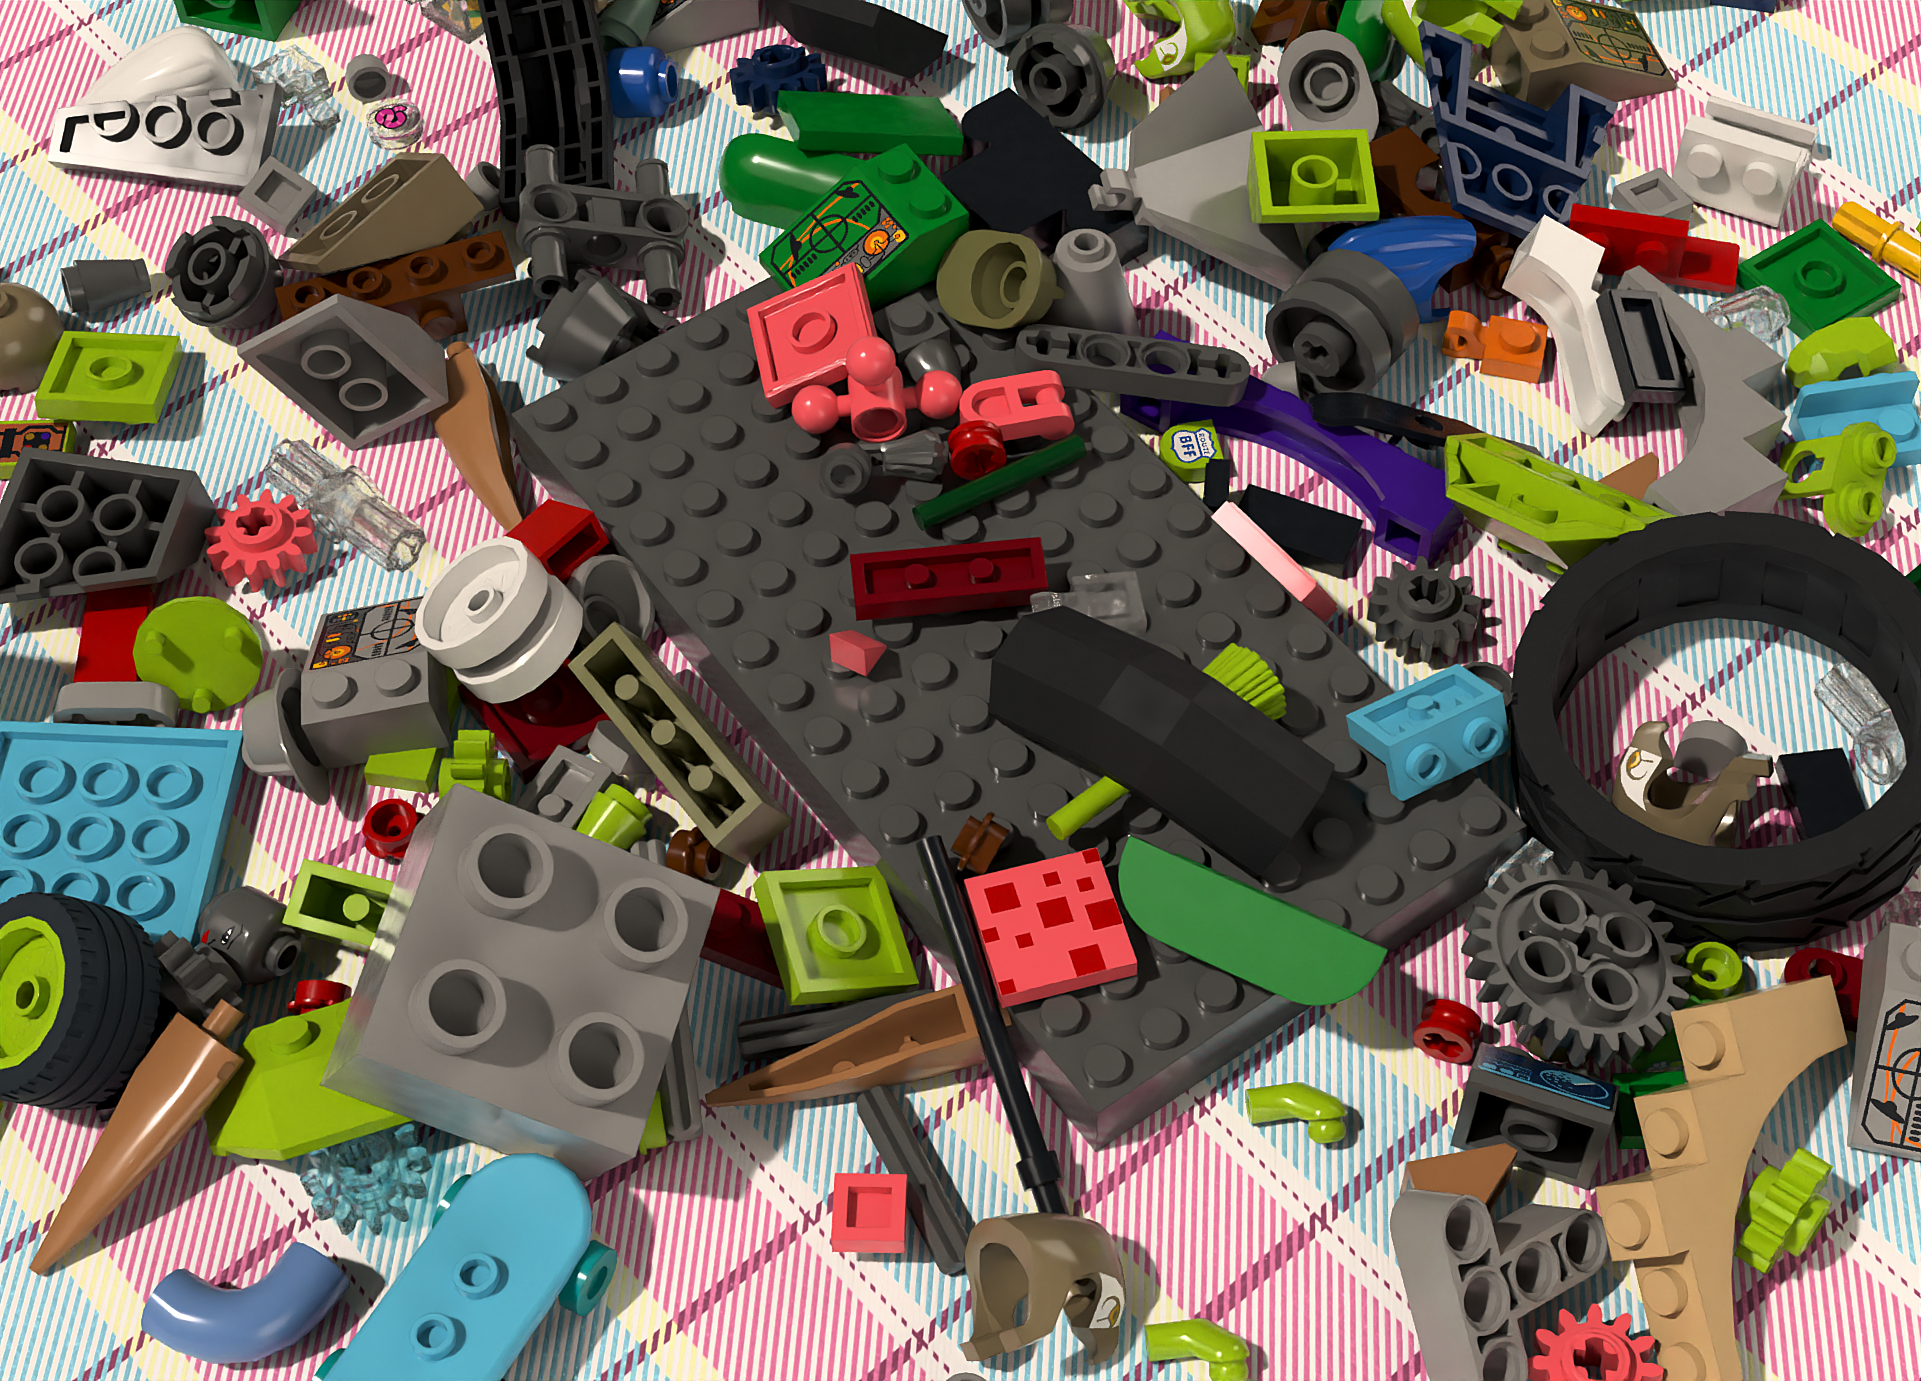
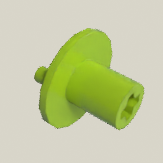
(199, 652)

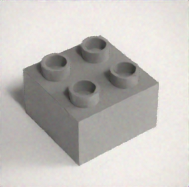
(523, 985)

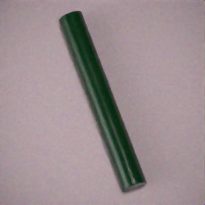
(999, 482)

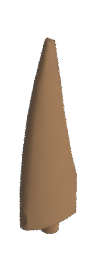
(478, 435)
(891, 1048)
(156, 1111)

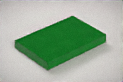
(868, 123)

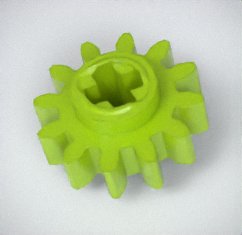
(476, 766)
(1783, 1210)

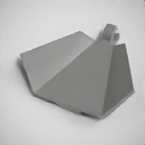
(1193, 177)

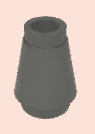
(103, 283)

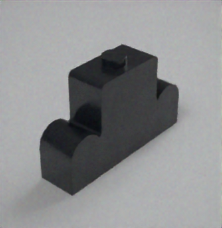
(1032, 179)

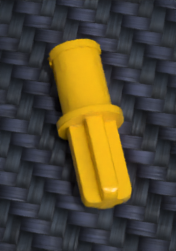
(1878, 236)

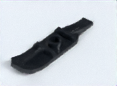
(1392, 419)

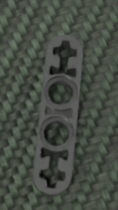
(1132, 359)

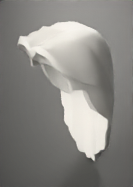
(174, 62)

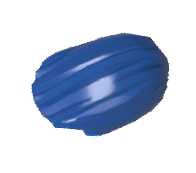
(1416, 251)

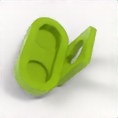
(1849, 477)

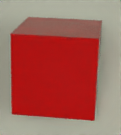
(561, 537)

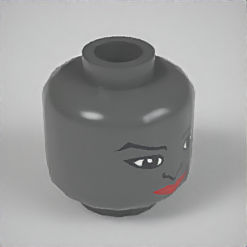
(250, 934)

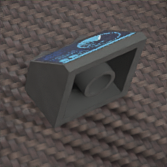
(1540, 1109)

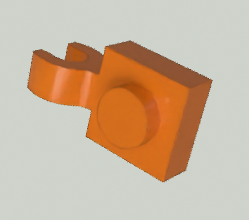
(1505, 347)

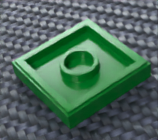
(1819, 278)

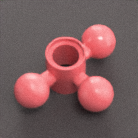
(876, 396)

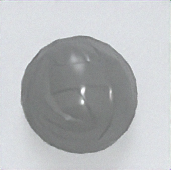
(609, 593)

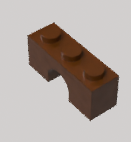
(1405, 187)

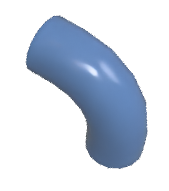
(249, 1321)

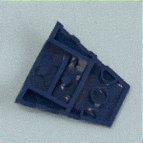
(1502, 154)

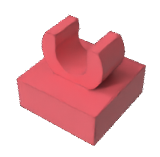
(869, 1213)

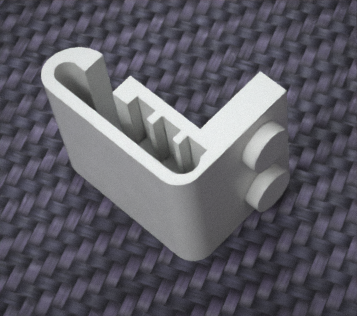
(1743, 159)

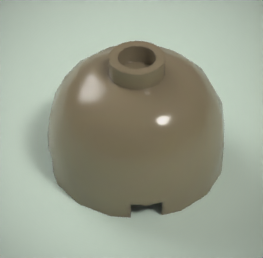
(27, 336)

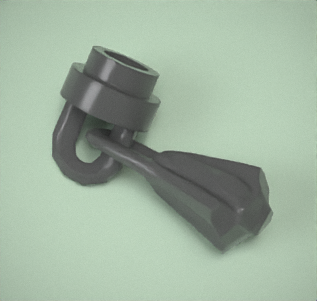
(1399, 110)
(916, 456)

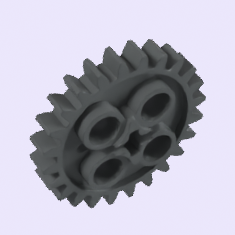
(1575, 963)

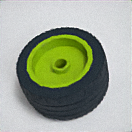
(72, 1000)

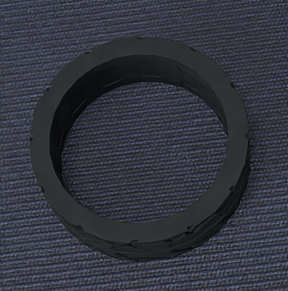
(1736, 570)

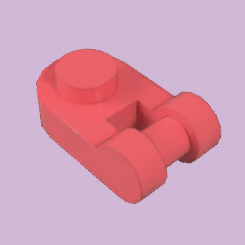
(1002, 401)

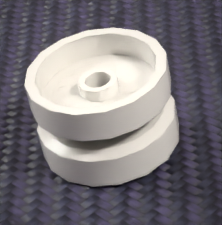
(499, 620)

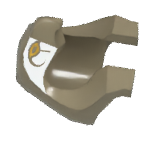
(1692, 812)
(1060, 1265)

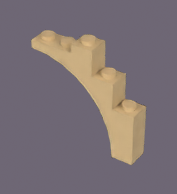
(1698, 1145)

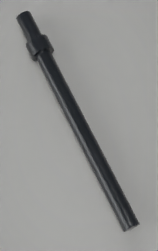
(1038, 1167)

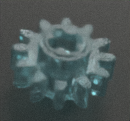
(348, 1195)

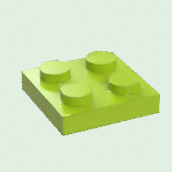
(109, 377)
(834, 934)

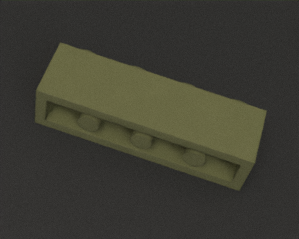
(680, 744)

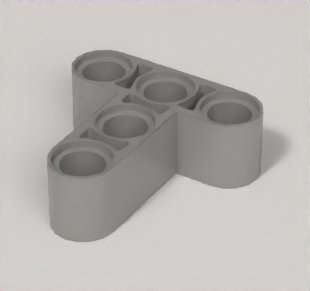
(1478, 1277)

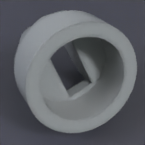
(367, 78)
(485, 184)
(1285, 377)

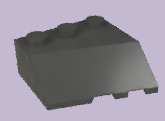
(96, 524)

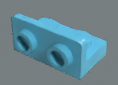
(1880, 398)
(1433, 729)

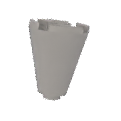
(1094, 288)

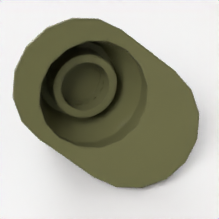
(996, 280)

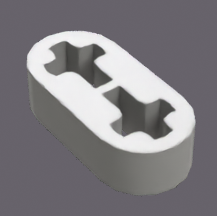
(117, 704)

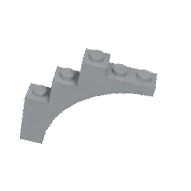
(1722, 415)

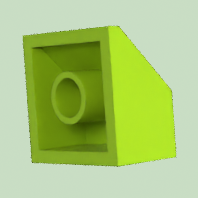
(1311, 177)

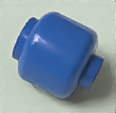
(641, 81)

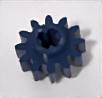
(773, 70)

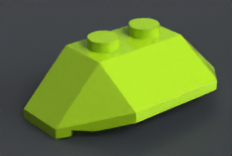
(1537, 502)
(276, 1096)

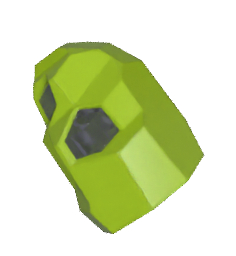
(1842, 352)

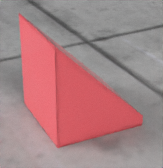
(855, 651)

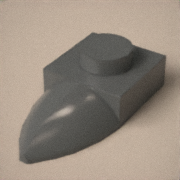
(917, 337)

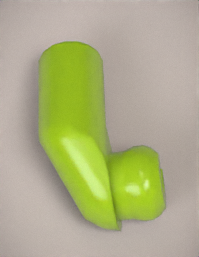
(1302, 1102)
(1201, 1339)

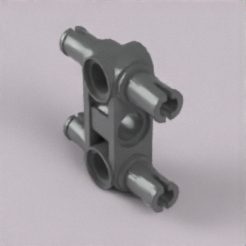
(601, 227)

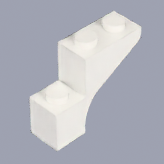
(1560, 281)

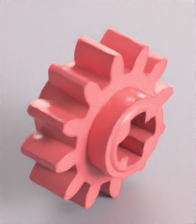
(261, 540)
(1592, 1345)

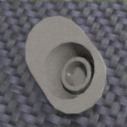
(1327, 85)
(276, 742)

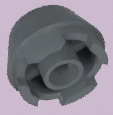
(1063, 72)
(224, 275)
(583, 329)

